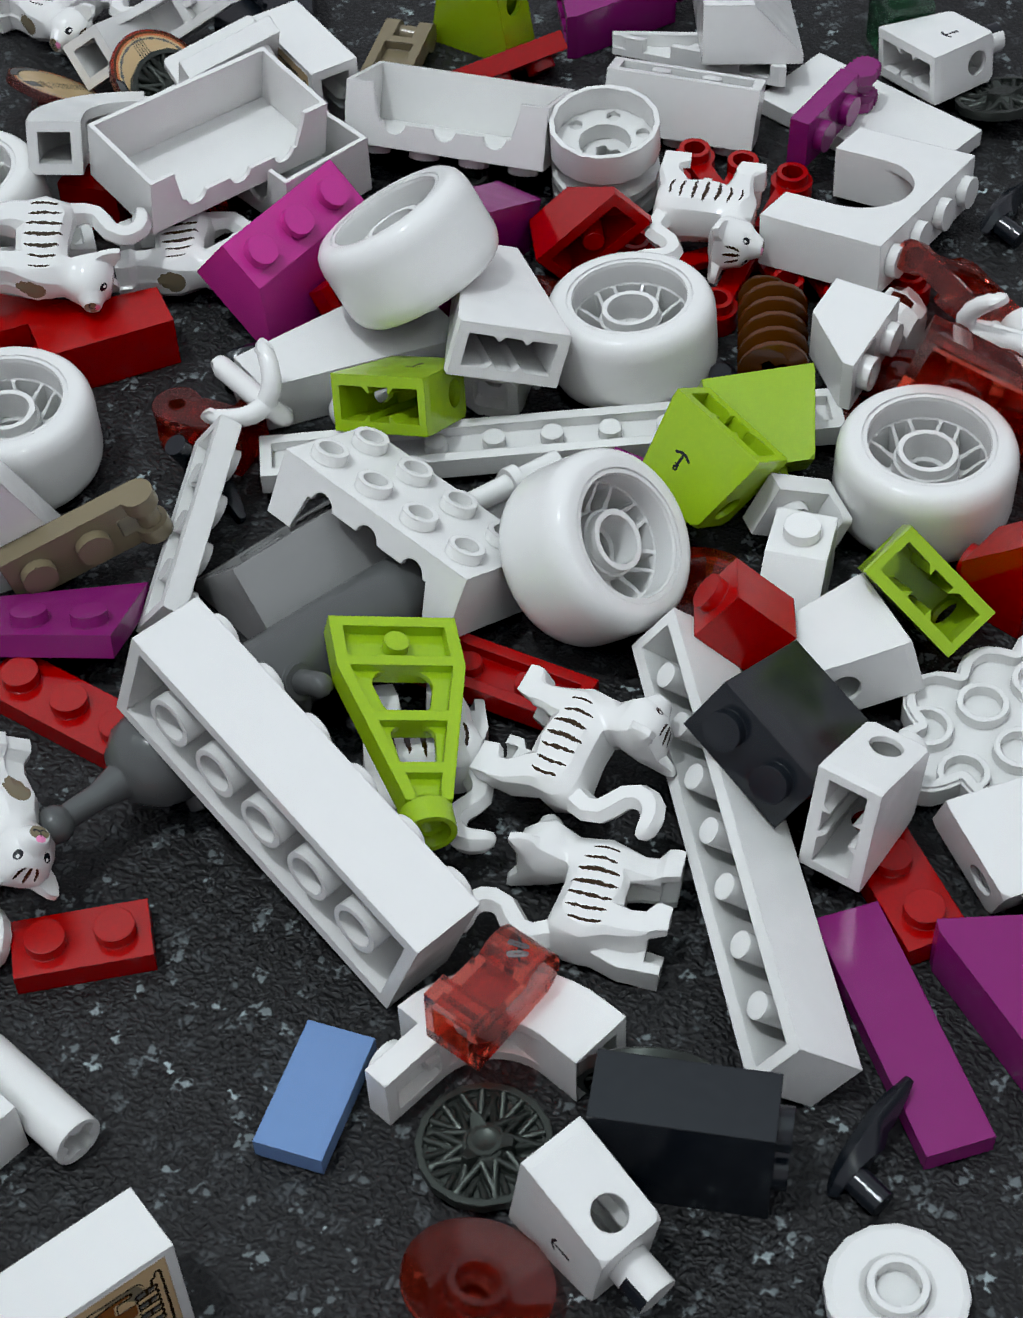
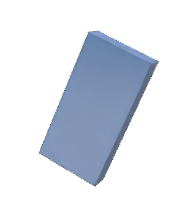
(314, 1097)

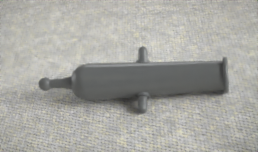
(291, 647)

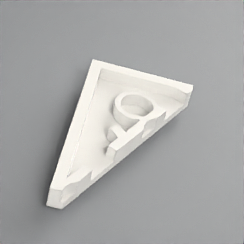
(684, 51)

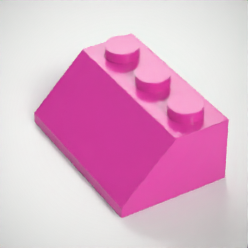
(274, 259)

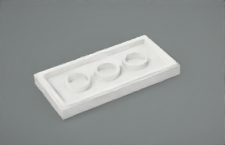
(893, 113)

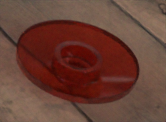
(476, 1260)

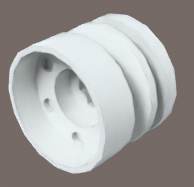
(606, 140)

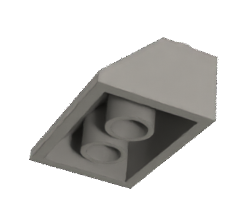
(288, 570)

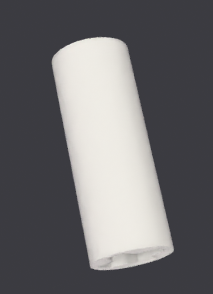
(45, 1108)

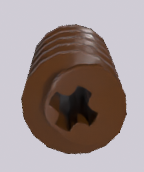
(771, 325)

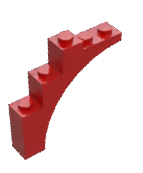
(120, 341)

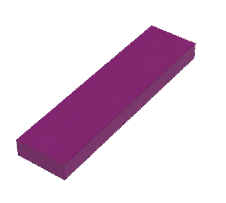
(904, 1036)

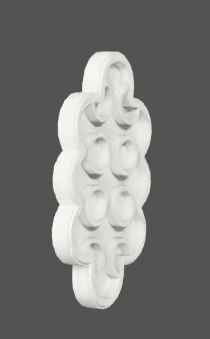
(969, 723)

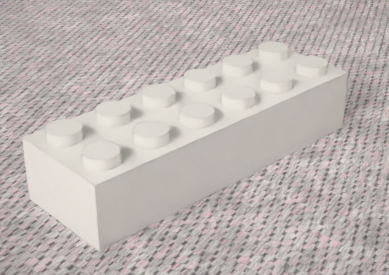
(294, 801)

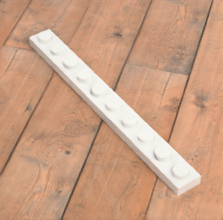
(495, 442)

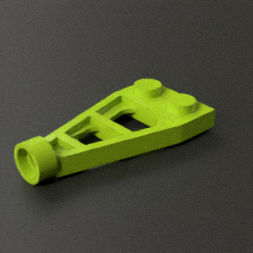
(404, 652)

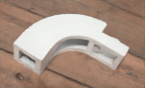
(93, 47)
(59, 130)
(551, 1039)

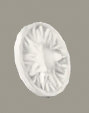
(895, 1275)

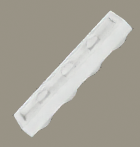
(194, 515)

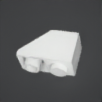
(852, 336)

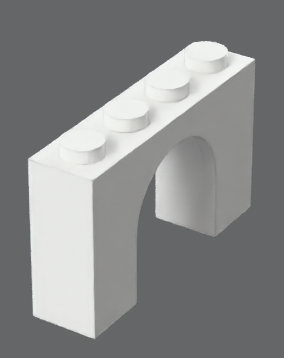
(914, 196)

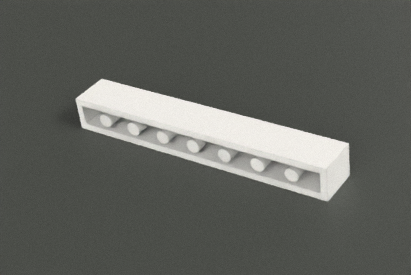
(748, 888)

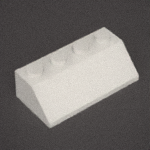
(747, 32)

